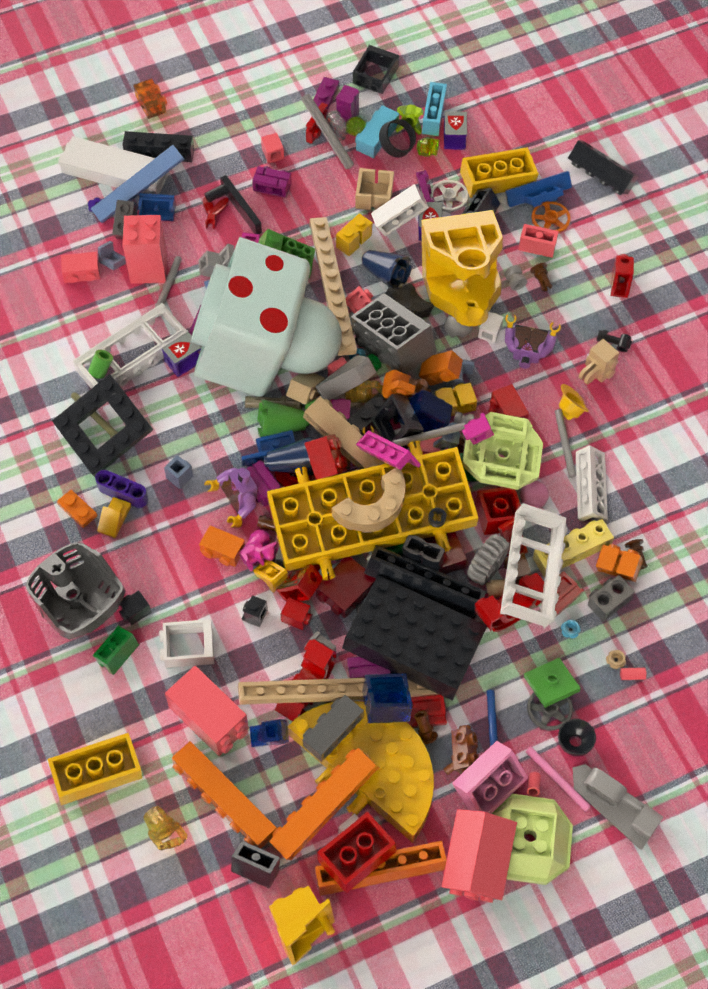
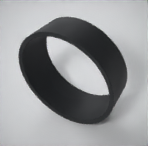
(386, 144)

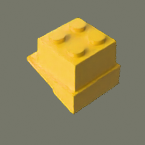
(301, 921)

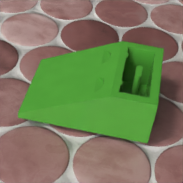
(288, 245)

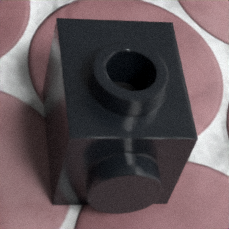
(134, 608)

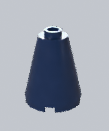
(388, 267)
(289, 458)

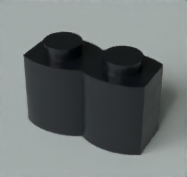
(422, 552)

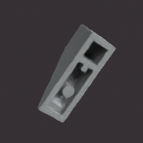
(346, 377)

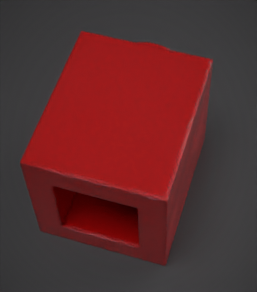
(296, 613)

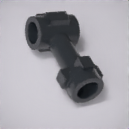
(623, 342)

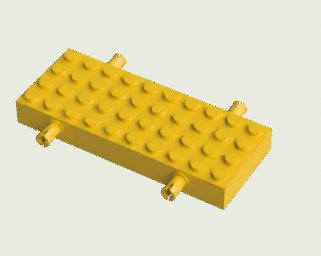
(314, 537)

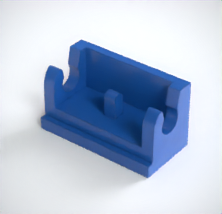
(157, 205)

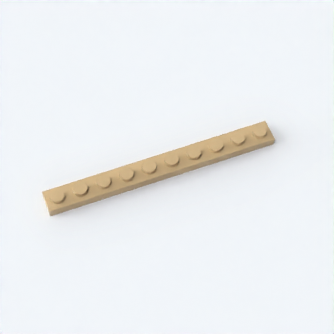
(332, 282)
(310, 690)

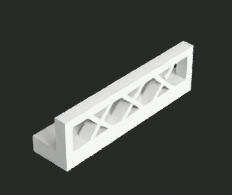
(589, 483)

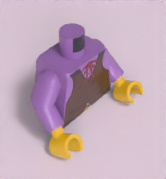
(529, 343)
(239, 490)

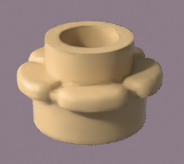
(616, 654)

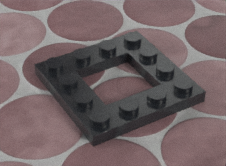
(135, 430)

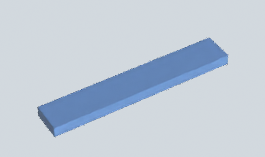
(138, 182)

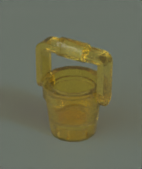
(363, 392)
(163, 826)

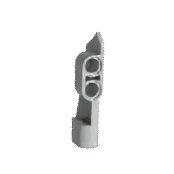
(616, 804)

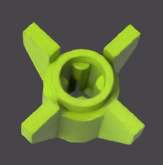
(410, 114)

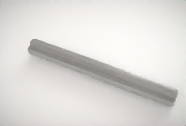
(327, 131)

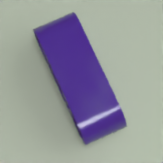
(116, 482)

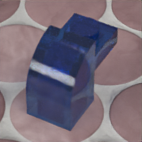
(269, 733)

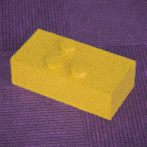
(498, 170)
(95, 768)

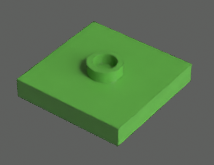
(552, 682)

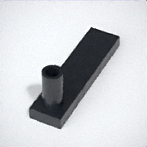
(228, 189)

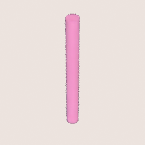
(558, 779)

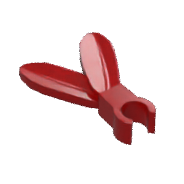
(213, 211)

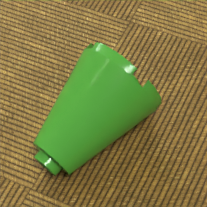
(279, 418)

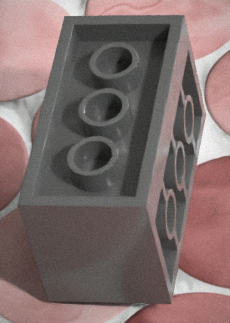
(393, 334)

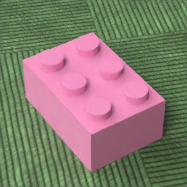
(490, 779)

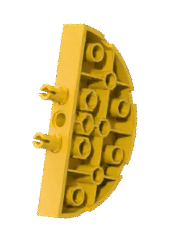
(402, 784)

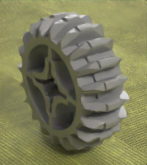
(488, 559)

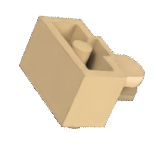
(600, 363)

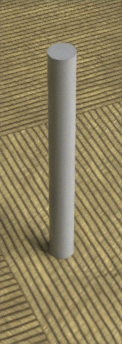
(170, 278)
(430, 434)
(565, 443)

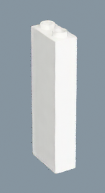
(104, 164)

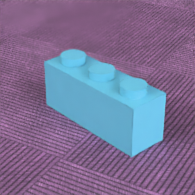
(434, 109)
(368, 140)

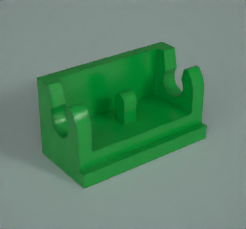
(116, 649)

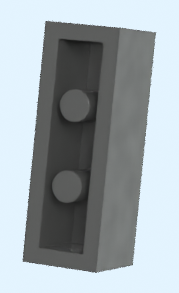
(332, 727)

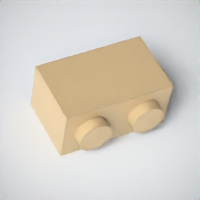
(303, 387)

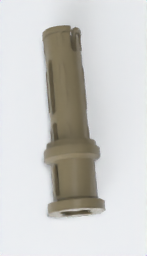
(253, 402)

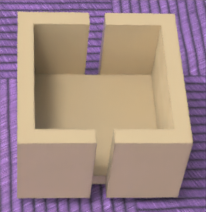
(370, 193)

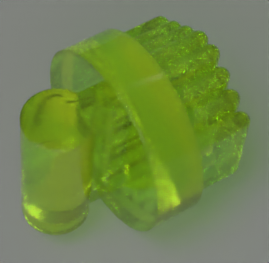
(355, 125)
(427, 147)

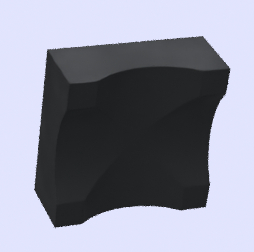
(409, 298)

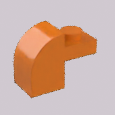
(397, 383)

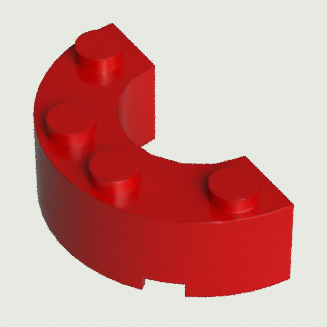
(490, 608)
(315, 666)

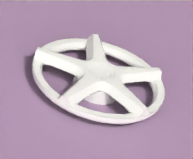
(449, 195)

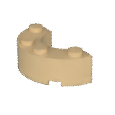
(377, 515)

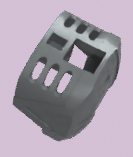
(91, 604)

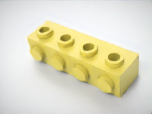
(579, 544)

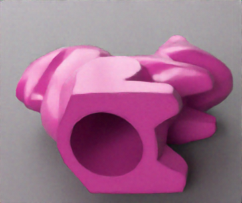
(257, 549)

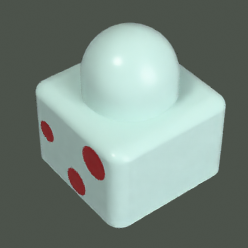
(261, 321)

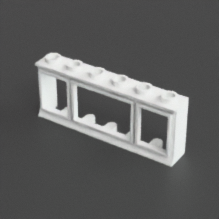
(141, 363)
(554, 564)

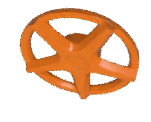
(551, 216)

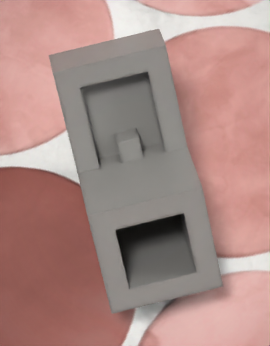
(209, 259)

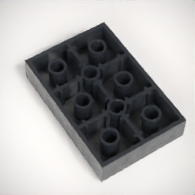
(414, 637)

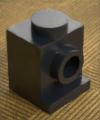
(255, 611)

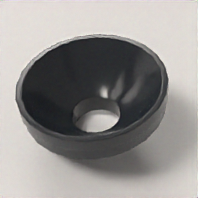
(577, 728)

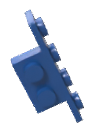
(540, 190)
(266, 444)

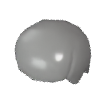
(454, 328)

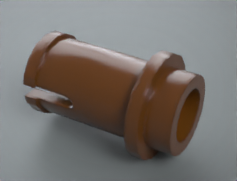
(265, 522)

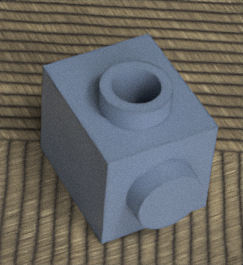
(178, 471)

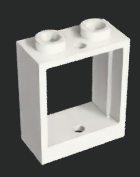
(186, 627)

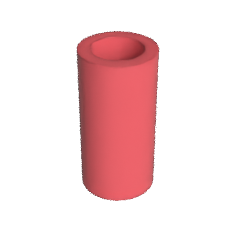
(633, 673)
(534, 783)

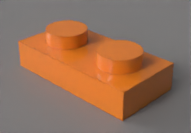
(77, 508)

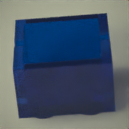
(430, 410)
(387, 698)

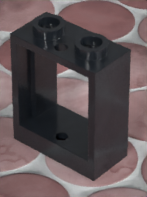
(374, 55)
(388, 410)

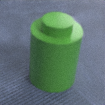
(100, 364)

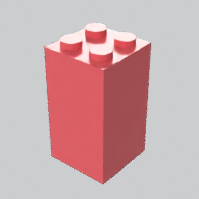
(145, 249)
(207, 711)
(479, 855)

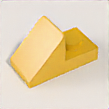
(113, 517)
(271, 574)

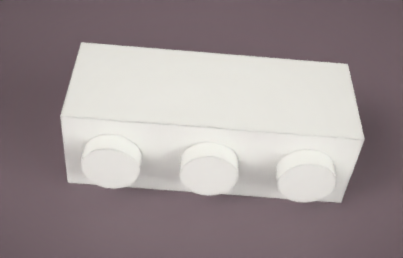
(399, 210)

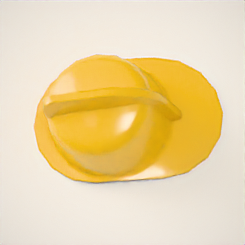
(571, 403)

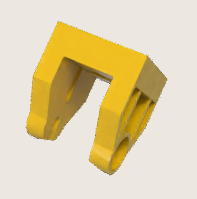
(462, 264)

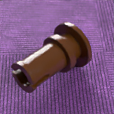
(540, 273)
(636, 545)
(426, 731)

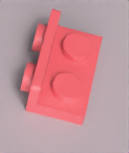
(358, 299)

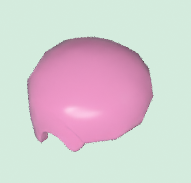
(534, 494)

